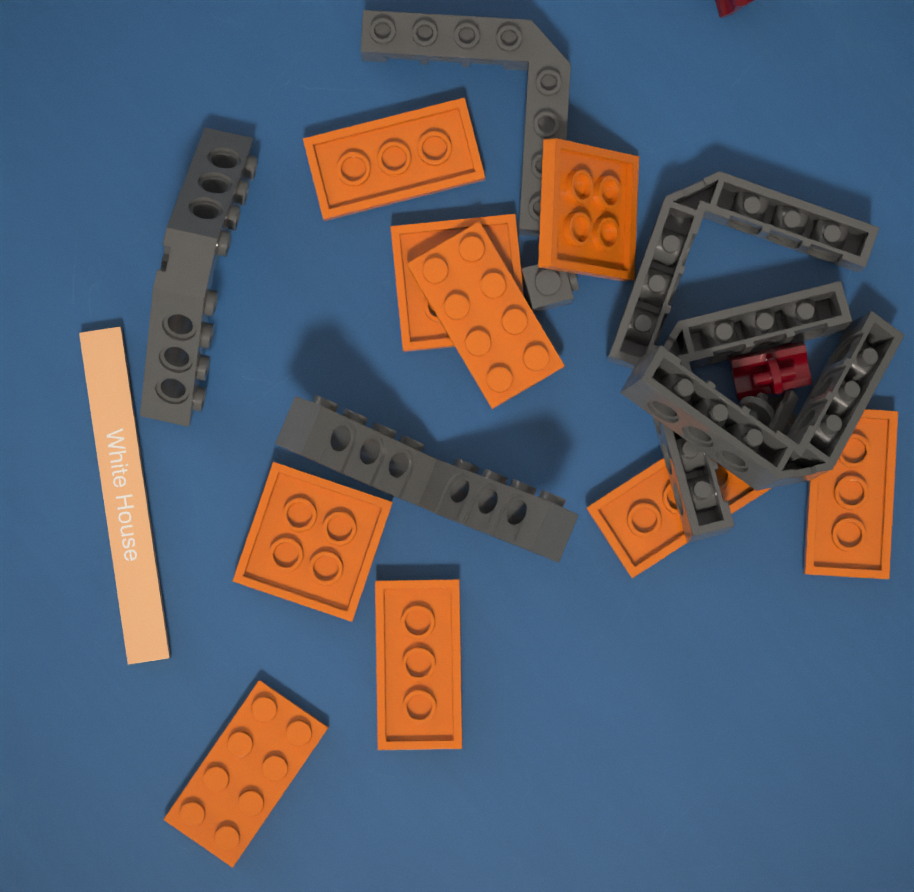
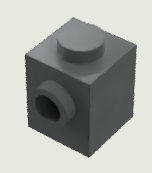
(548, 287)

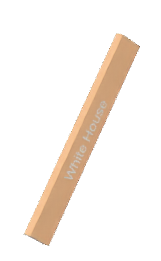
(124, 495)

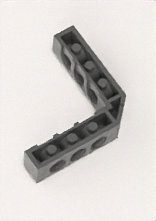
(493, 41)
(742, 208)
(183, 285)
(715, 339)
(745, 444)
(417, 478)

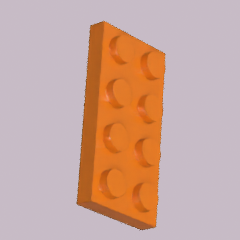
(394, 159)
(485, 315)
(853, 504)
(643, 517)
(418, 664)
(246, 773)

